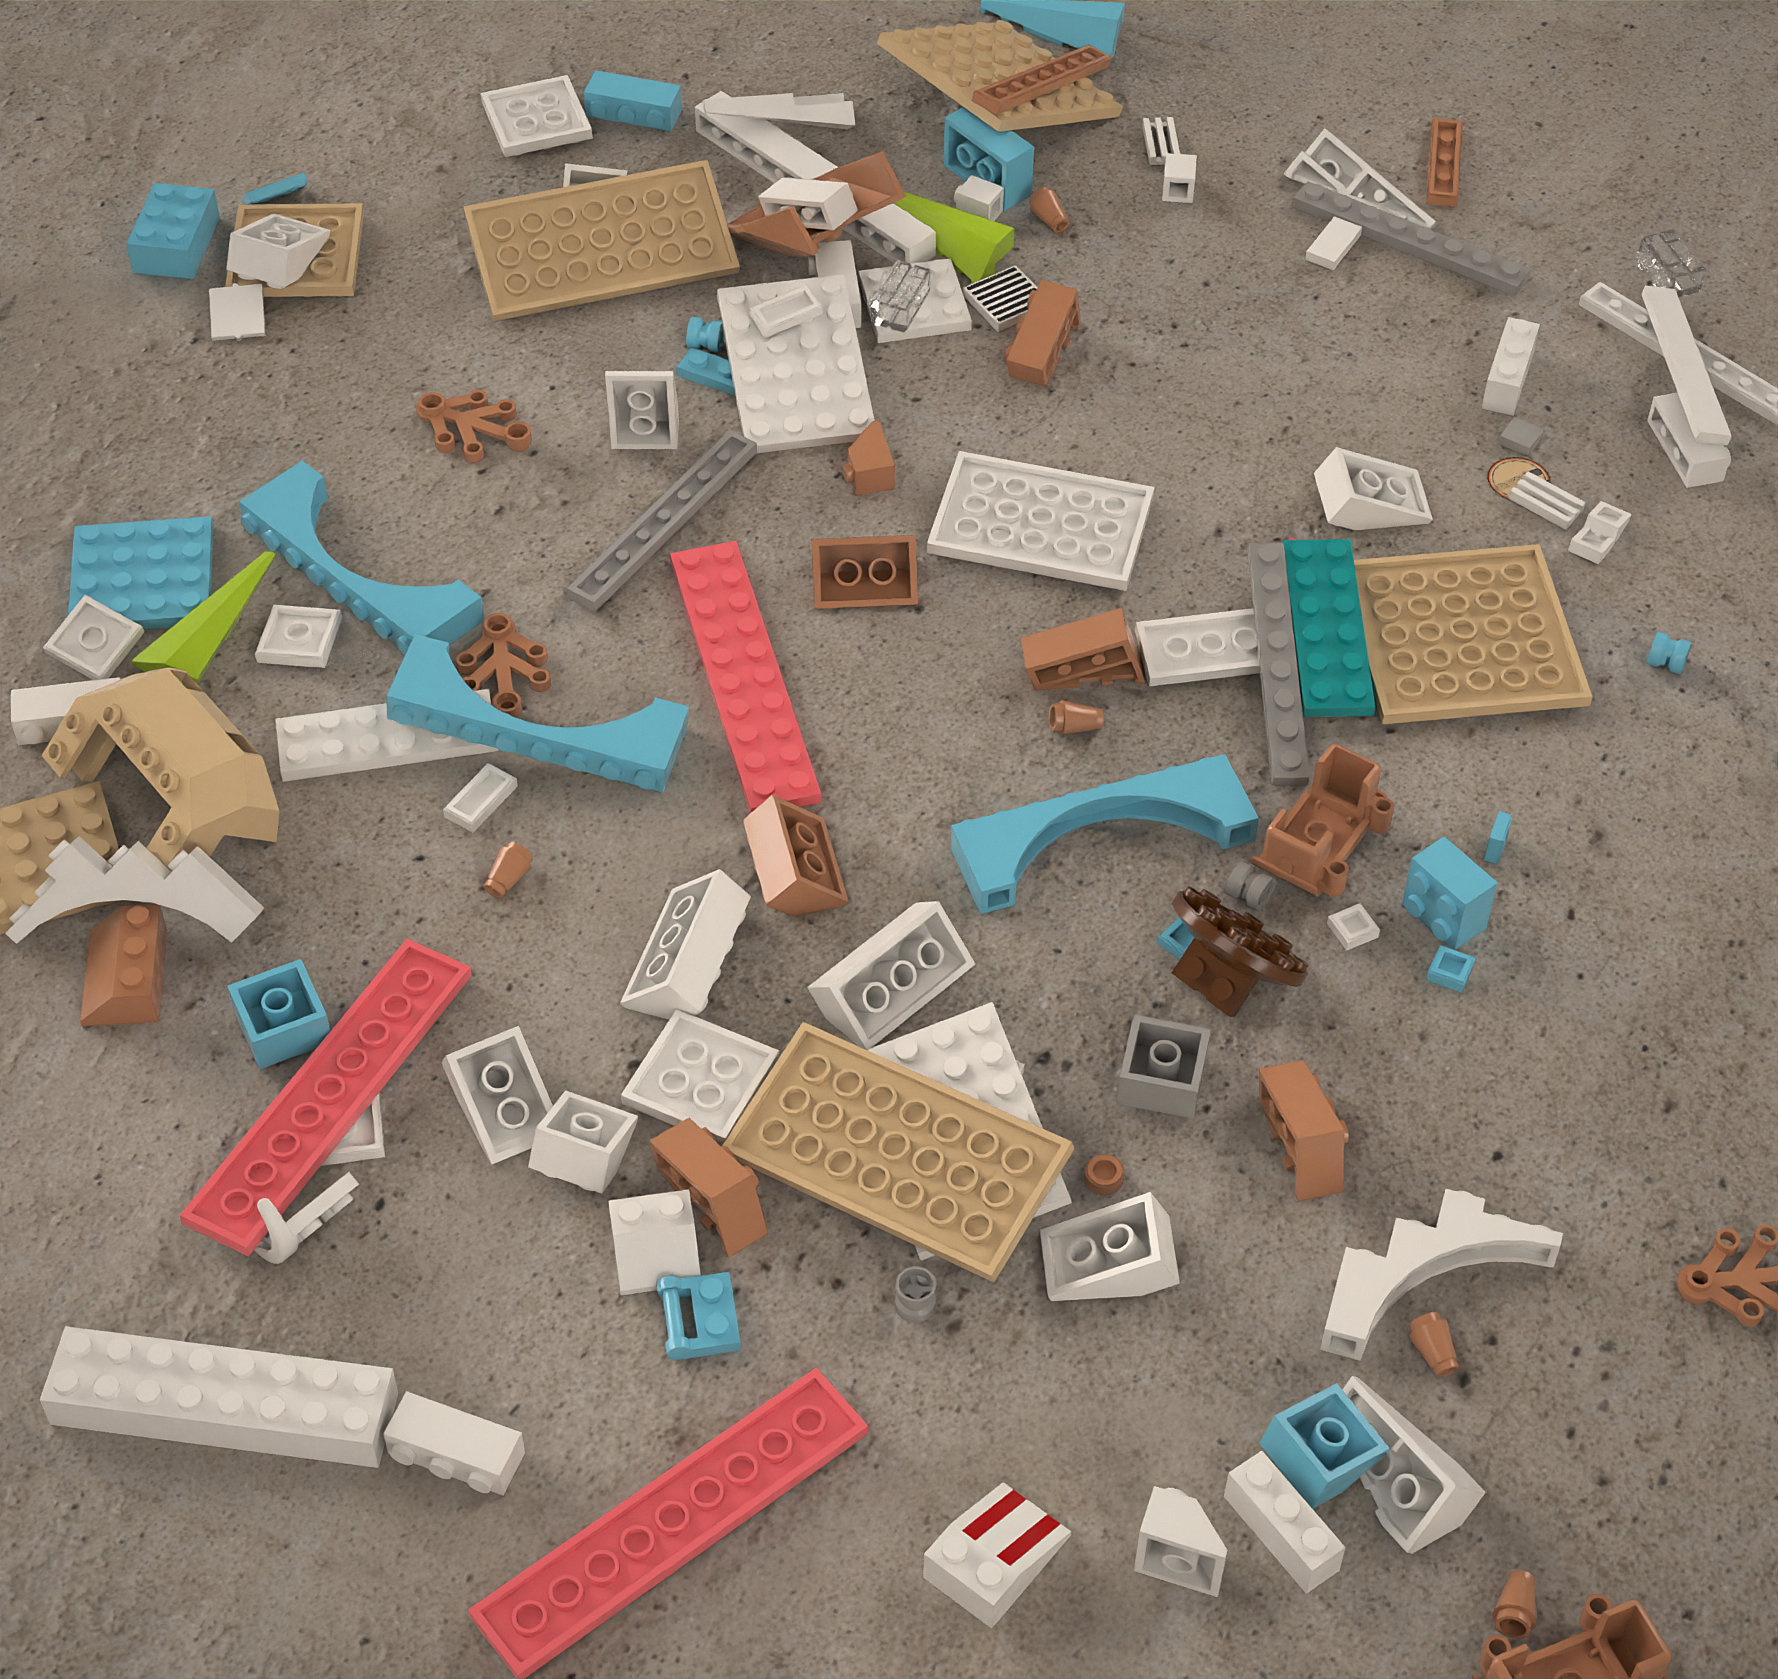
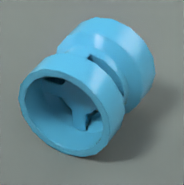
(707, 334)
(1669, 653)

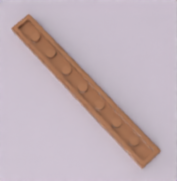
(1041, 79)

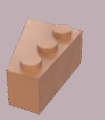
(1043, 332)
(1083, 652)
(1307, 1127)
(716, 1183)

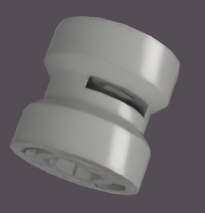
(1250, 886)
(921, 1287)

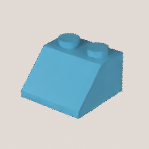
(1323, 1445)

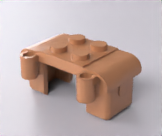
(1327, 823)
(1612, 1646)

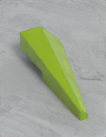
(967, 239)
(200, 634)

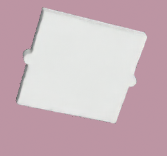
(237, 312)

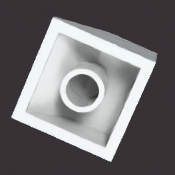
(582, 1141)
(653, 1240)
(1180, 1543)

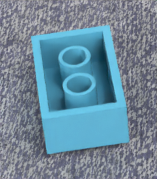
(994, 156)
(173, 231)

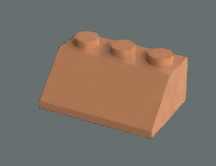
(864, 571)
(794, 858)
(125, 967)

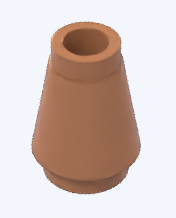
(1047, 207)
(1074, 718)
(508, 868)
(1434, 1342)
(1516, 1607)

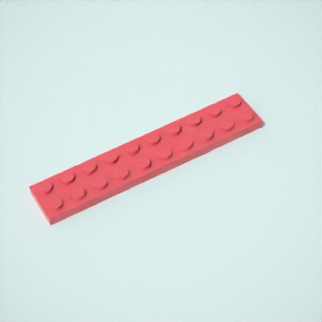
(744, 676)
(326, 1096)
(666, 1524)

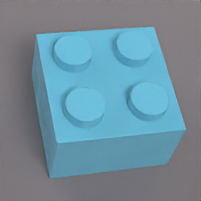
(1449, 893)
(279, 1013)

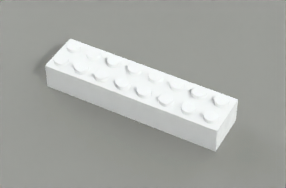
(220, 1396)

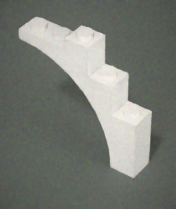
(85, 877)
(1417, 1252)

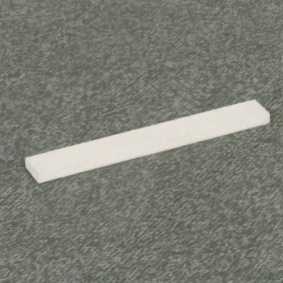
(1686, 366)
(1723, 373)

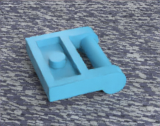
(712, 1311)

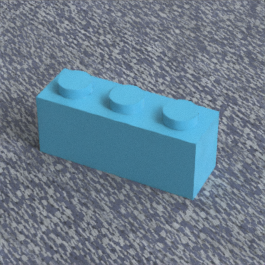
(633, 100)

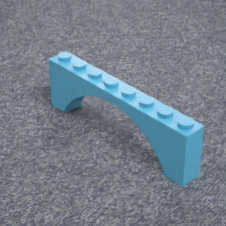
(286, 520)
(628, 750)
(1194, 796)

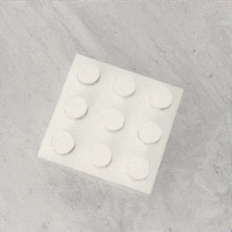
(536, 116)
(940, 313)
(699, 1075)

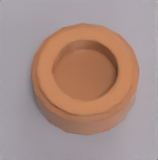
(1104, 1174)

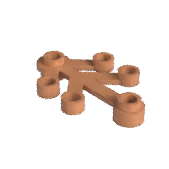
(436, 409)
(498, 632)
(1743, 1277)

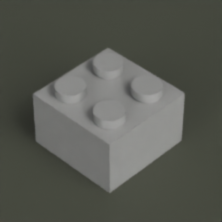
(1163, 1066)

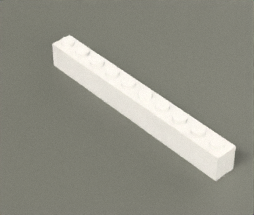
(779, 155)

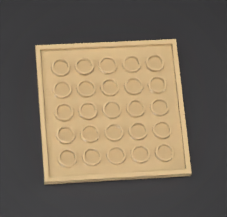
(980, 54)
(1467, 635)

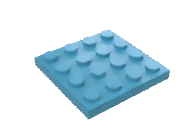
(144, 568)

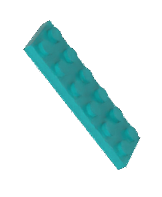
(1328, 629)

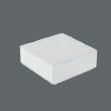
(1353, 926)

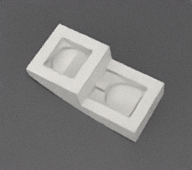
(1600, 532)

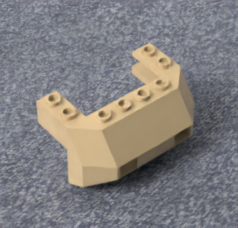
(182, 749)

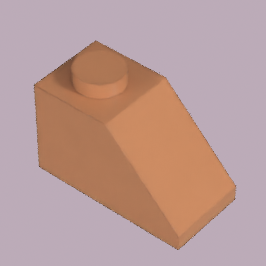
(870, 462)

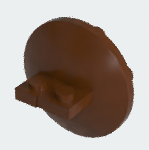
(1230, 952)

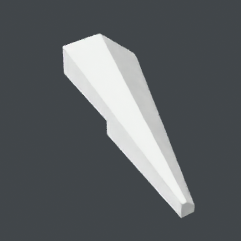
(814, 110)
(1343, 171)

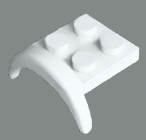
(287, 1235)

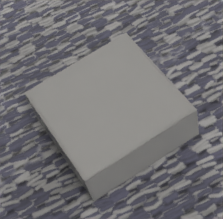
(1521, 436)

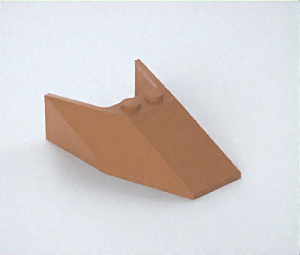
(783, 232)

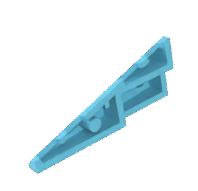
(1064, 20)

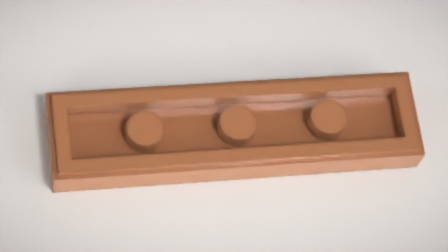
(1444, 162)

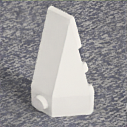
(1416, 1483)

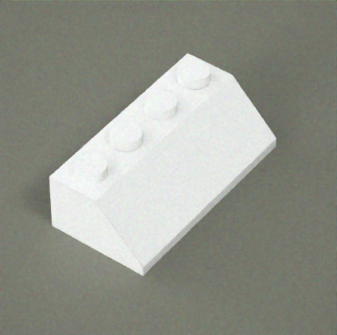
(687, 947)
(892, 974)

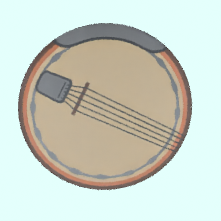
(1508, 471)

